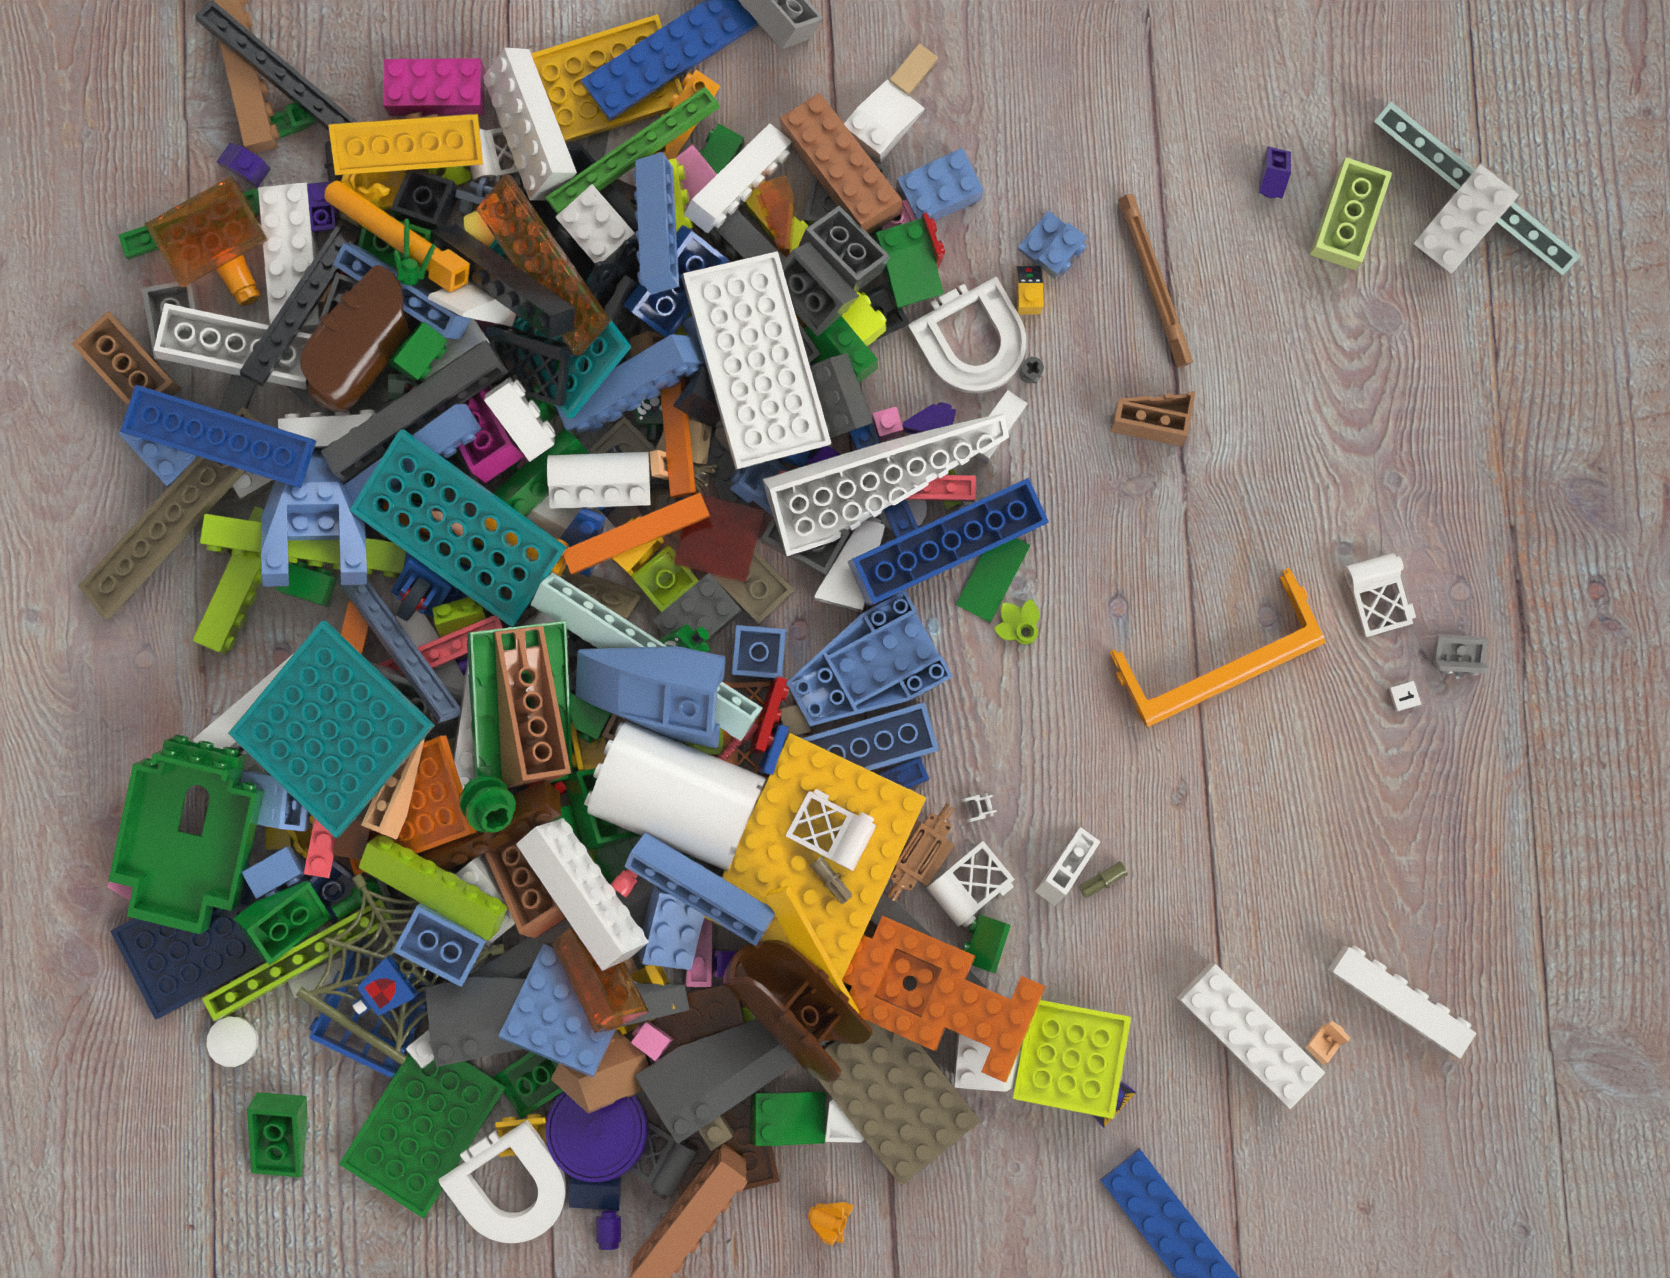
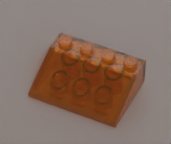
(207, 231)

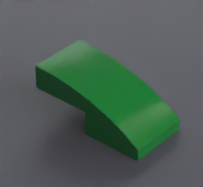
(292, 120)

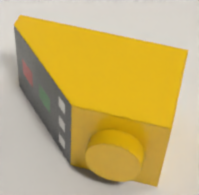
(1029, 290)

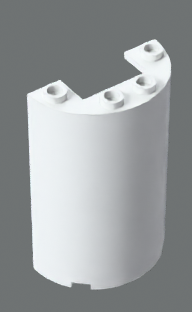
(674, 794)

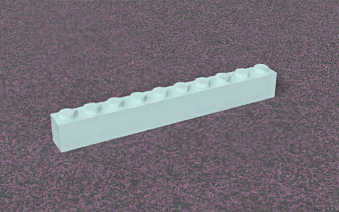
(1457, 171)
(609, 630)

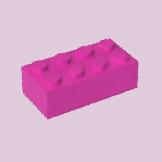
(434, 86)
(493, 447)

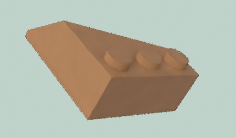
(612, 1080)

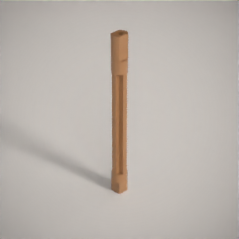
(1155, 281)

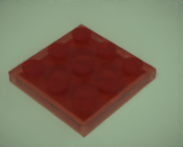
(722, 541)

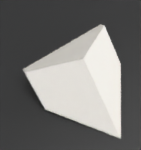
(839, 1127)

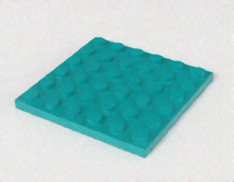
(331, 729)

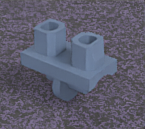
(468, 197)

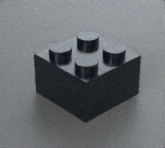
(425, 199)

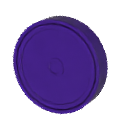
(597, 1143)

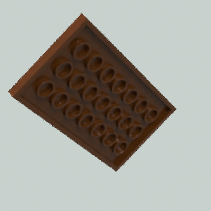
(711, 1013)

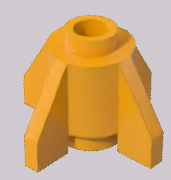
(830, 1221)

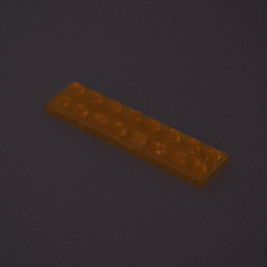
(539, 255)

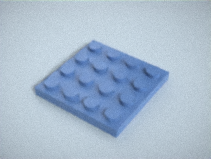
(552, 1020)

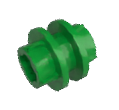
(487, 804)

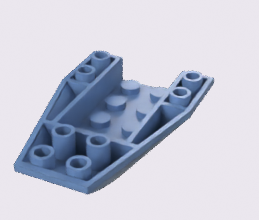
(870, 665)
(655, 687)

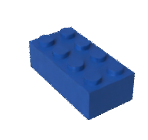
(669, 308)

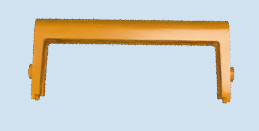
(1231, 674)

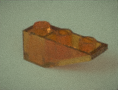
(780, 206)

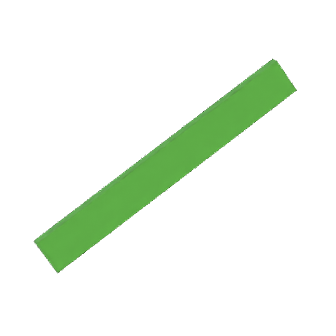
(637, 147)

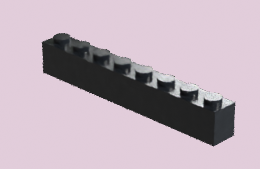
(508, 283)

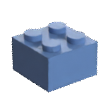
(758, 652)
(276, 873)

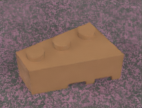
(1155, 418)

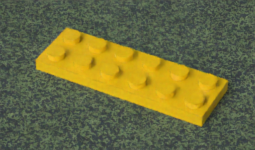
(406, 144)

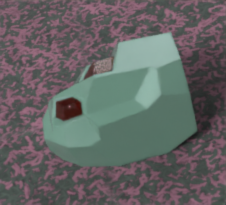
(400, 385)

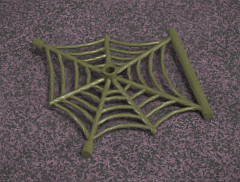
(310, 998)

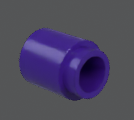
(608, 1230)

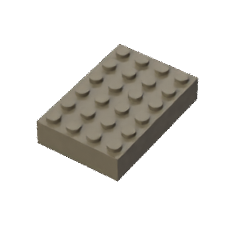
(898, 1100)

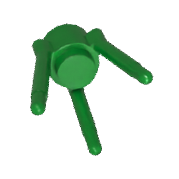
(409, 271)

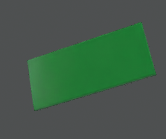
(992, 579)

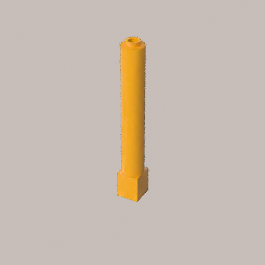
(444, 266)

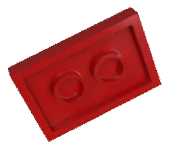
(769, 715)

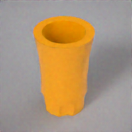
(239, 281)

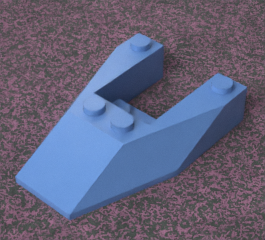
(312, 513)

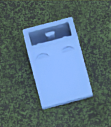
(278, 806)

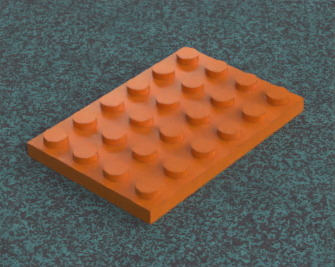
(434, 804)

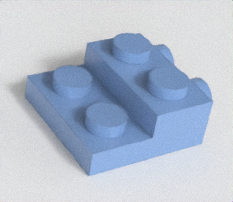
(1053, 245)
(749, 482)

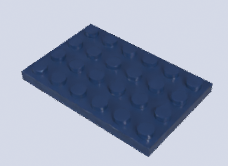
(183, 965)

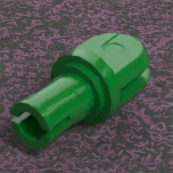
(354, 900)

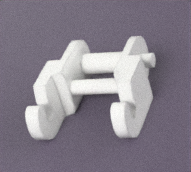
(981, 815)

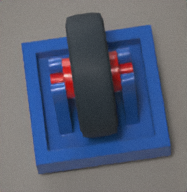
(419, 589)

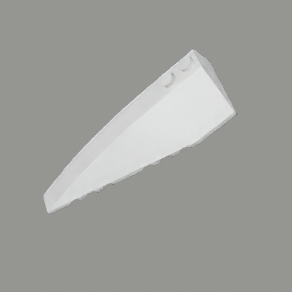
(848, 489)

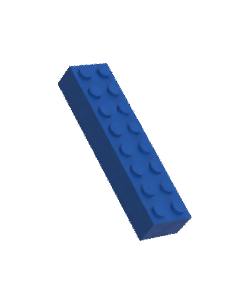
(947, 542)

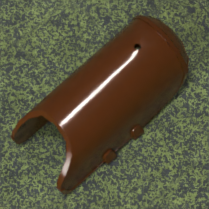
(356, 341)
(795, 1004)

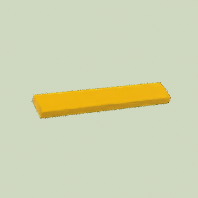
(803, 935)

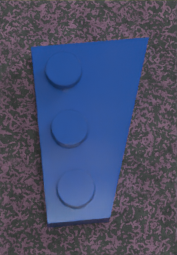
(583, 527)

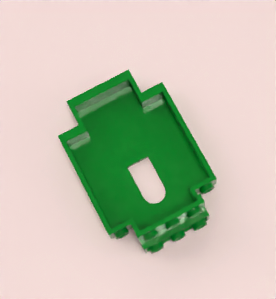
(176, 872)

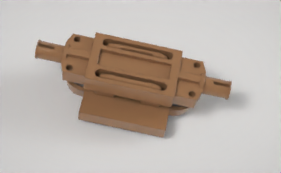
(922, 852)

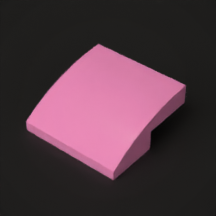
(697, 171)

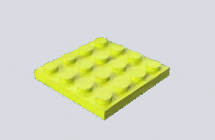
(1073, 1059)

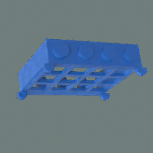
(320, 1024)

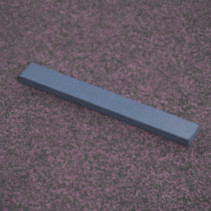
(403, 651)

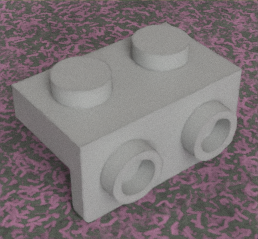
(1460, 654)

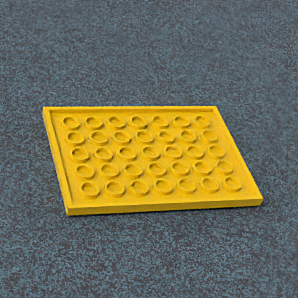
(773, 861)

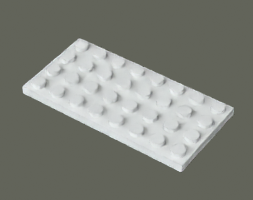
(756, 359)

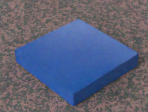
(771, 755)

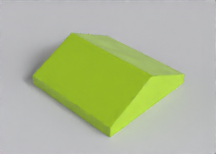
(663, 580)

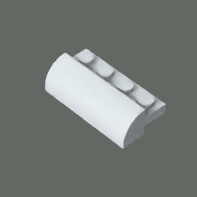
(598, 480)

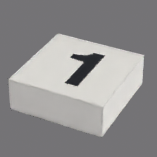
(1404, 696)

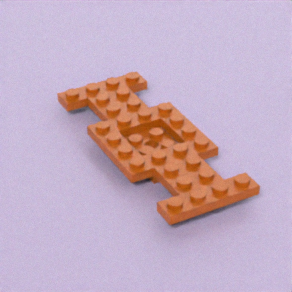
(940, 996)

